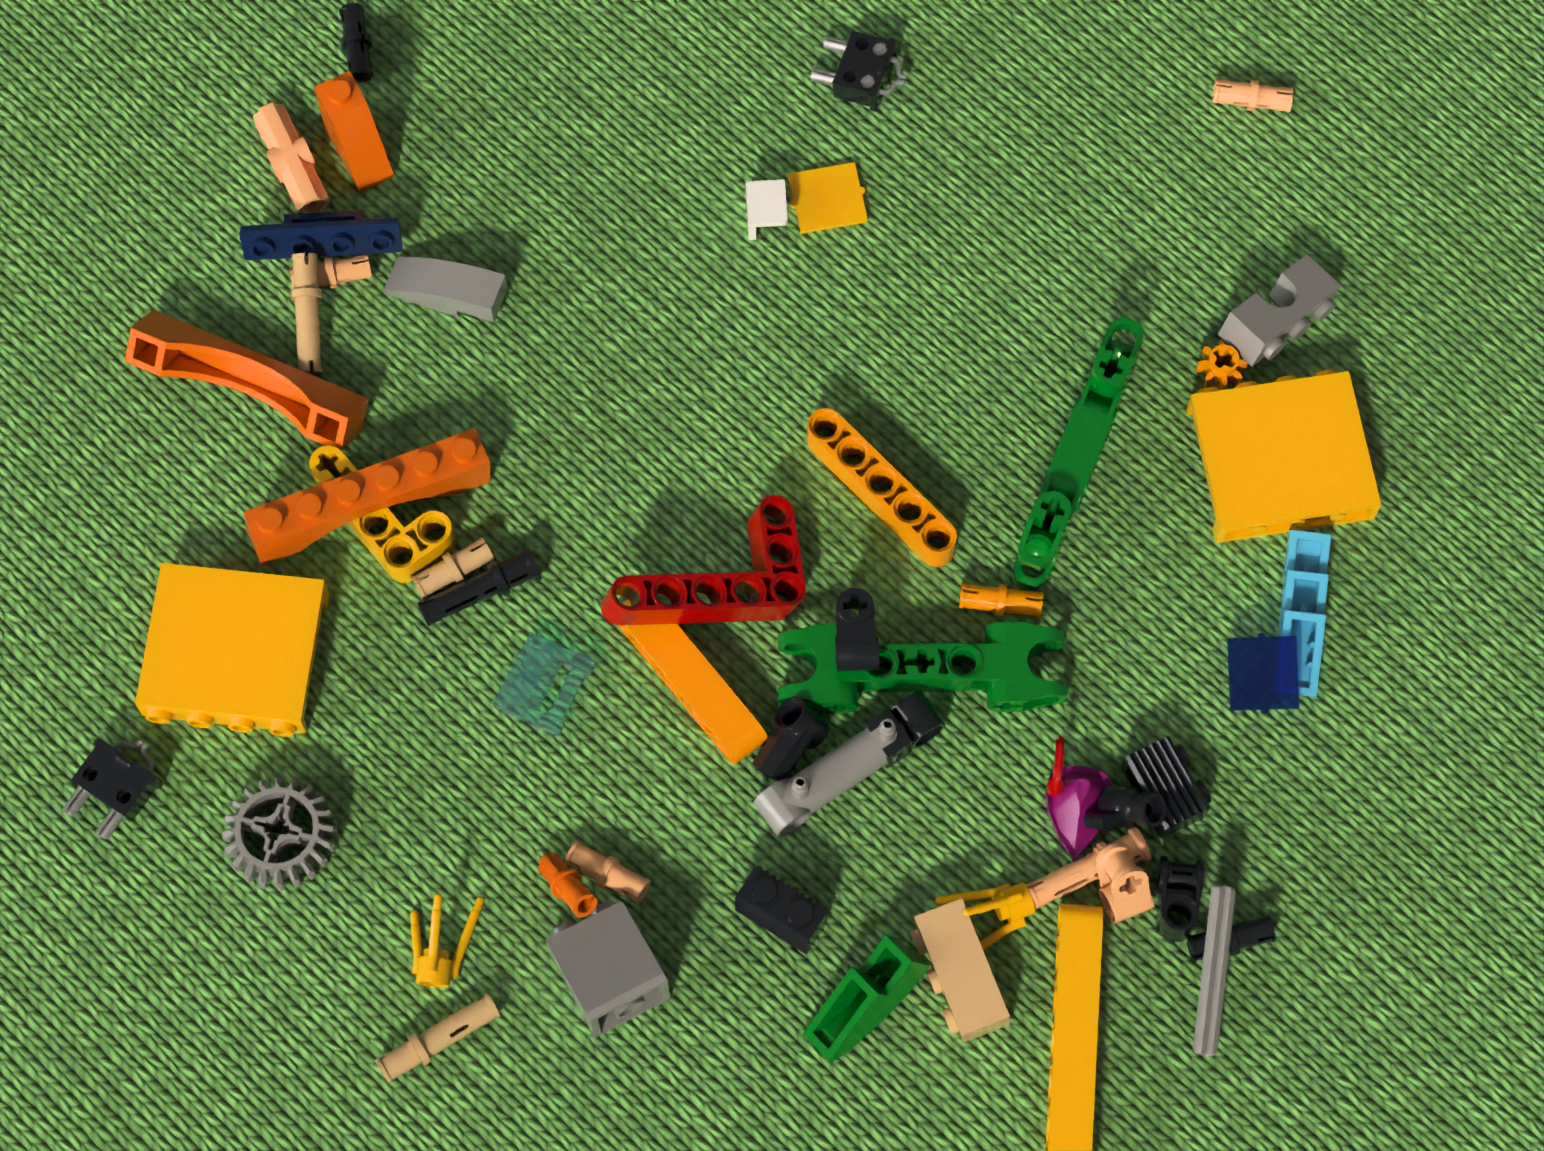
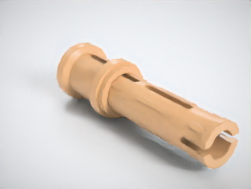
(1083, 870)

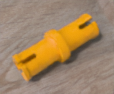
(1001, 600)

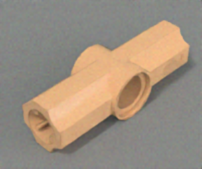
(291, 159)

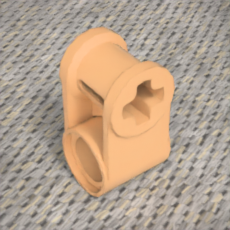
(1122, 883)

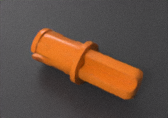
(567, 885)

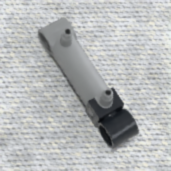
(880, 744)

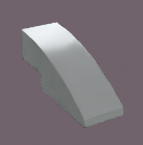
(447, 286)

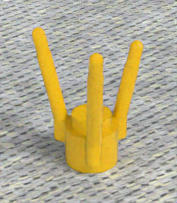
(1008, 903)
(433, 965)

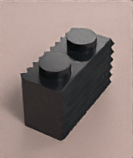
(1164, 771)
(781, 909)

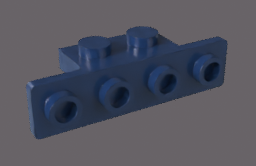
(321, 234)

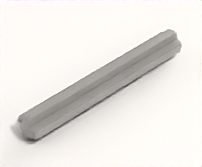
(1214, 970)

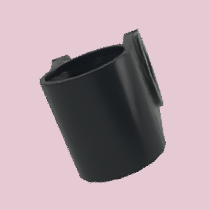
(856, 636)
(1178, 890)

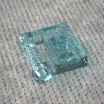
(532, 679)

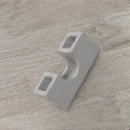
(1261, 329)

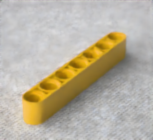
(1074, 1028)

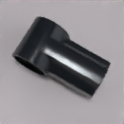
(797, 729)

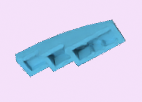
(1304, 602)

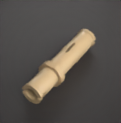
(307, 312)
(437, 1038)

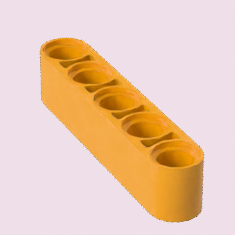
(877, 469)
(698, 688)

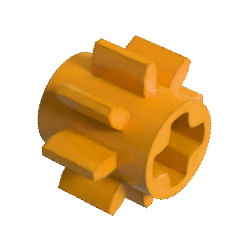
(1214, 359)

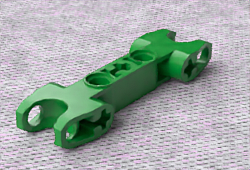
(1077, 454)
(998, 668)

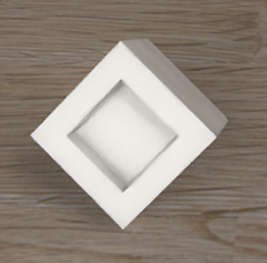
(765, 205)

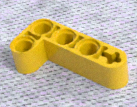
(395, 538)

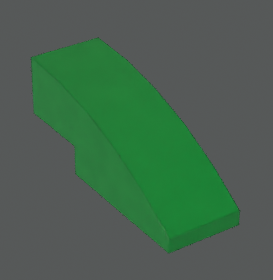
(866, 997)

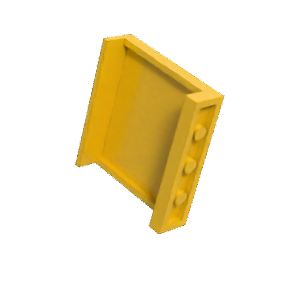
(1284, 455)
(231, 649)

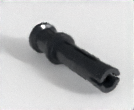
(497, 579)

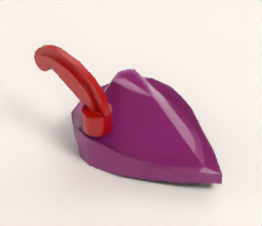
(1069, 797)

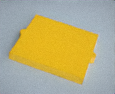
(827, 198)

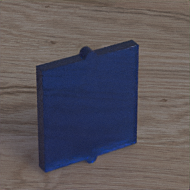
(1263, 673)

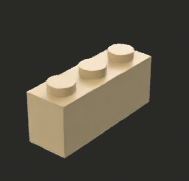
(960, 971)

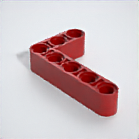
(722, 587)

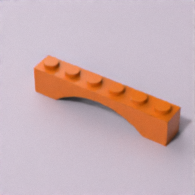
(185, 351)
(303, 517)

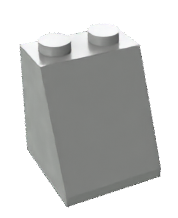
(608, 967)

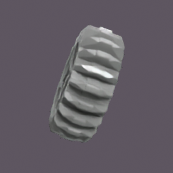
(275, 850)

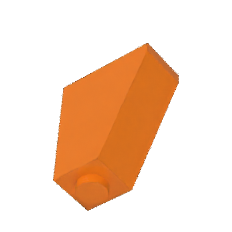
(353, 131)

